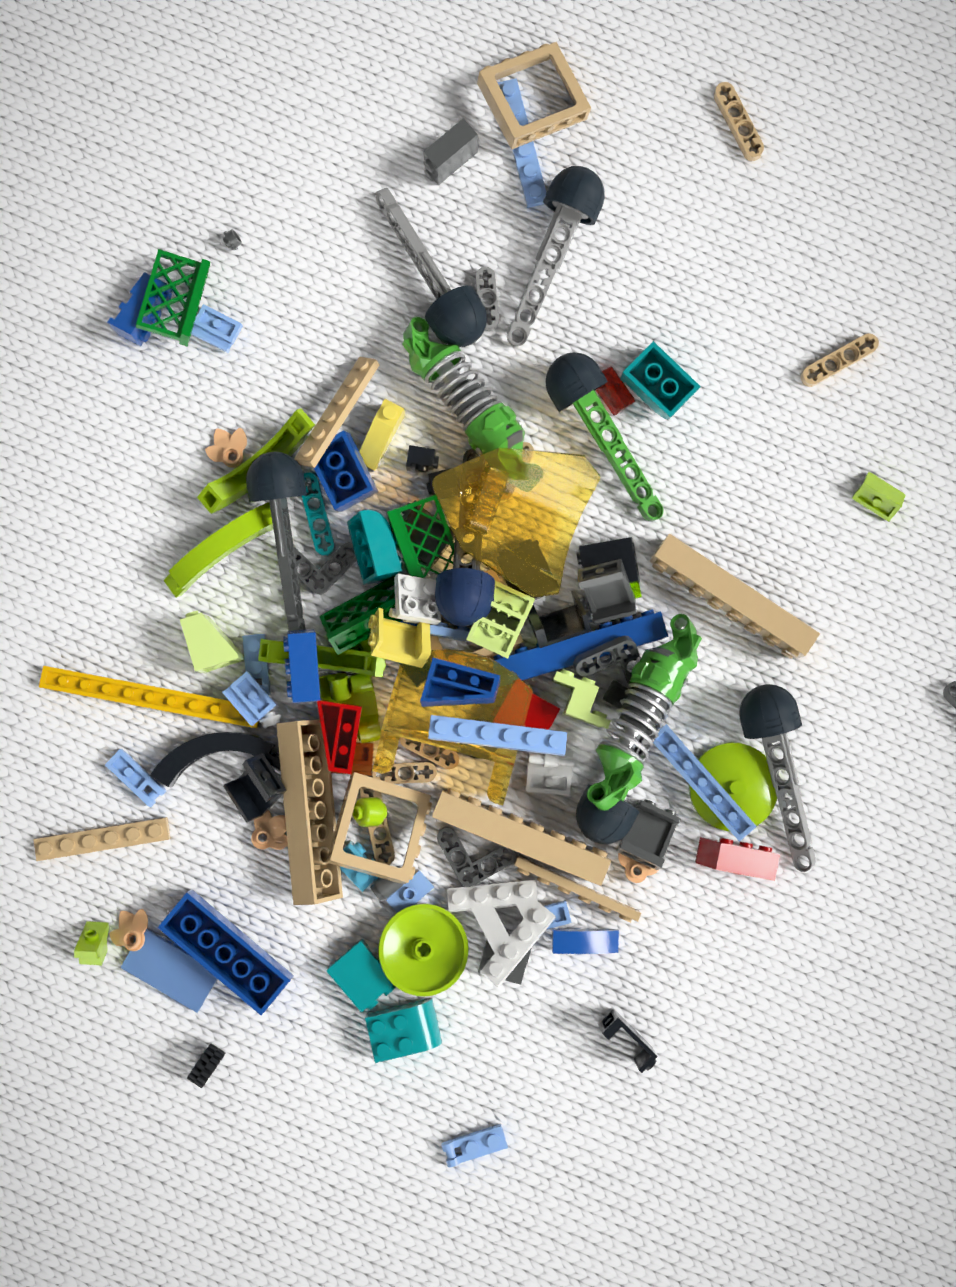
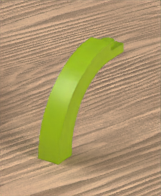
(233, 485)
(217, 547)
(348, 661)

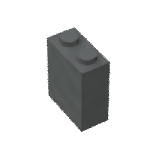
(450, 152)

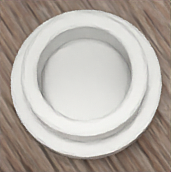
(270, 720)

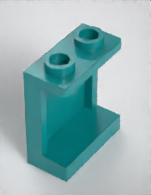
(360, 976)

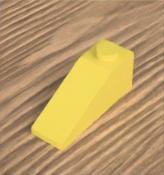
(381, 433)

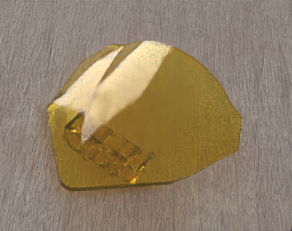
(518, 512)

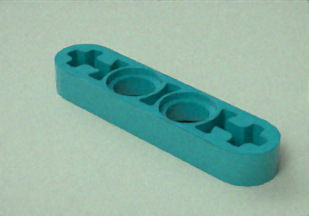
(320, 513)

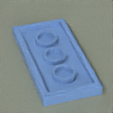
(170, 971)

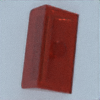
(615, 392)

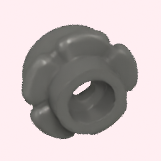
(232, 239)

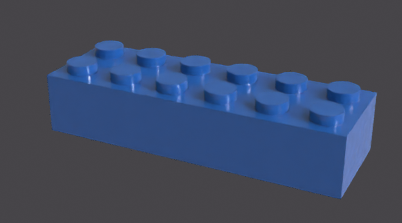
(225, 951)

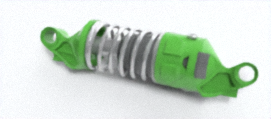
(485, 419)
(650, 692)

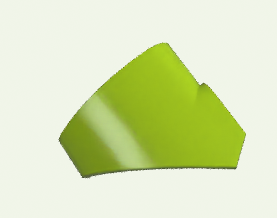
(358, 691)

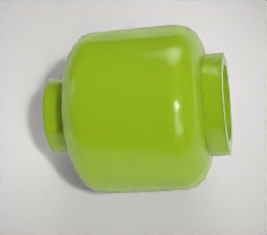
(369, 812)

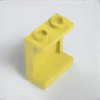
(399, 640)

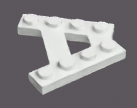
(507, 949)

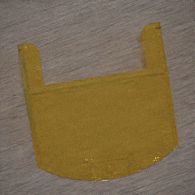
(411, 721)

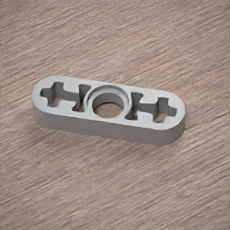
(491, 283)

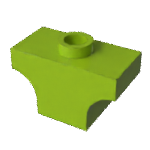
(92, 943)

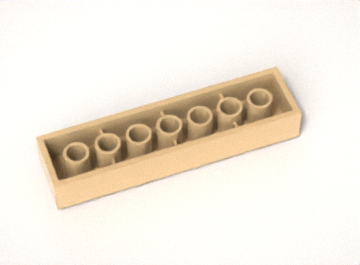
(734, 598)
(308, 812)
(521, 837)

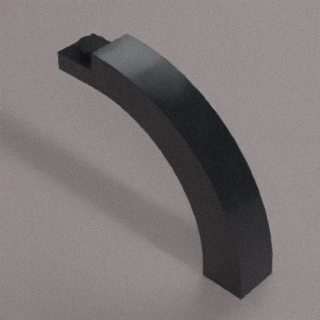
(186, 754)

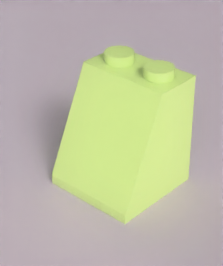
(208, 644)

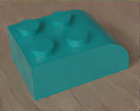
(659, 381)
(374, 546)
(403, 1030)

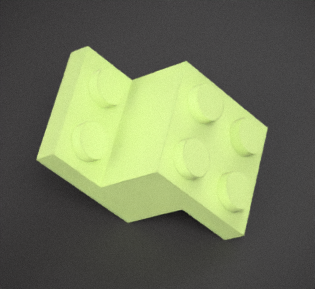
(503, 623)
(581, 699)

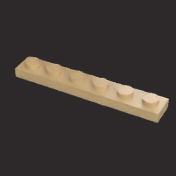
(336, 412)
(102, 839)
(585, 894)

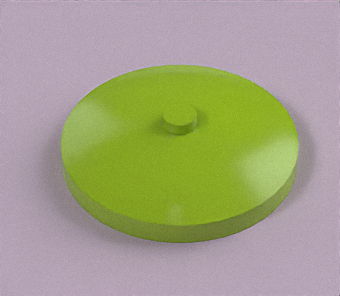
(744, 777)
(423, 950)

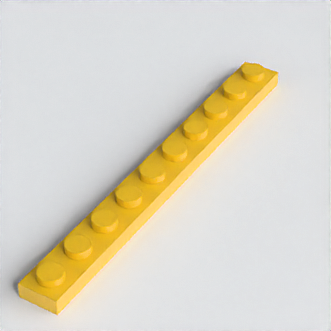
(141, 695)

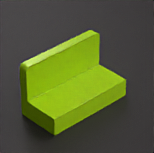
(879, 497)

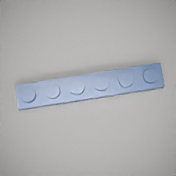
(525, 155)
(497, 735)
(704, 783)

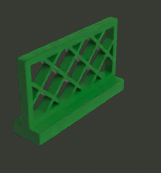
(192, 302)
(404, 542)
(354, 631)

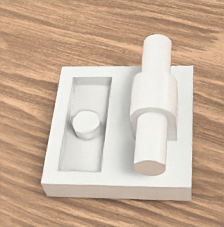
(415, 600)
(549, 773)

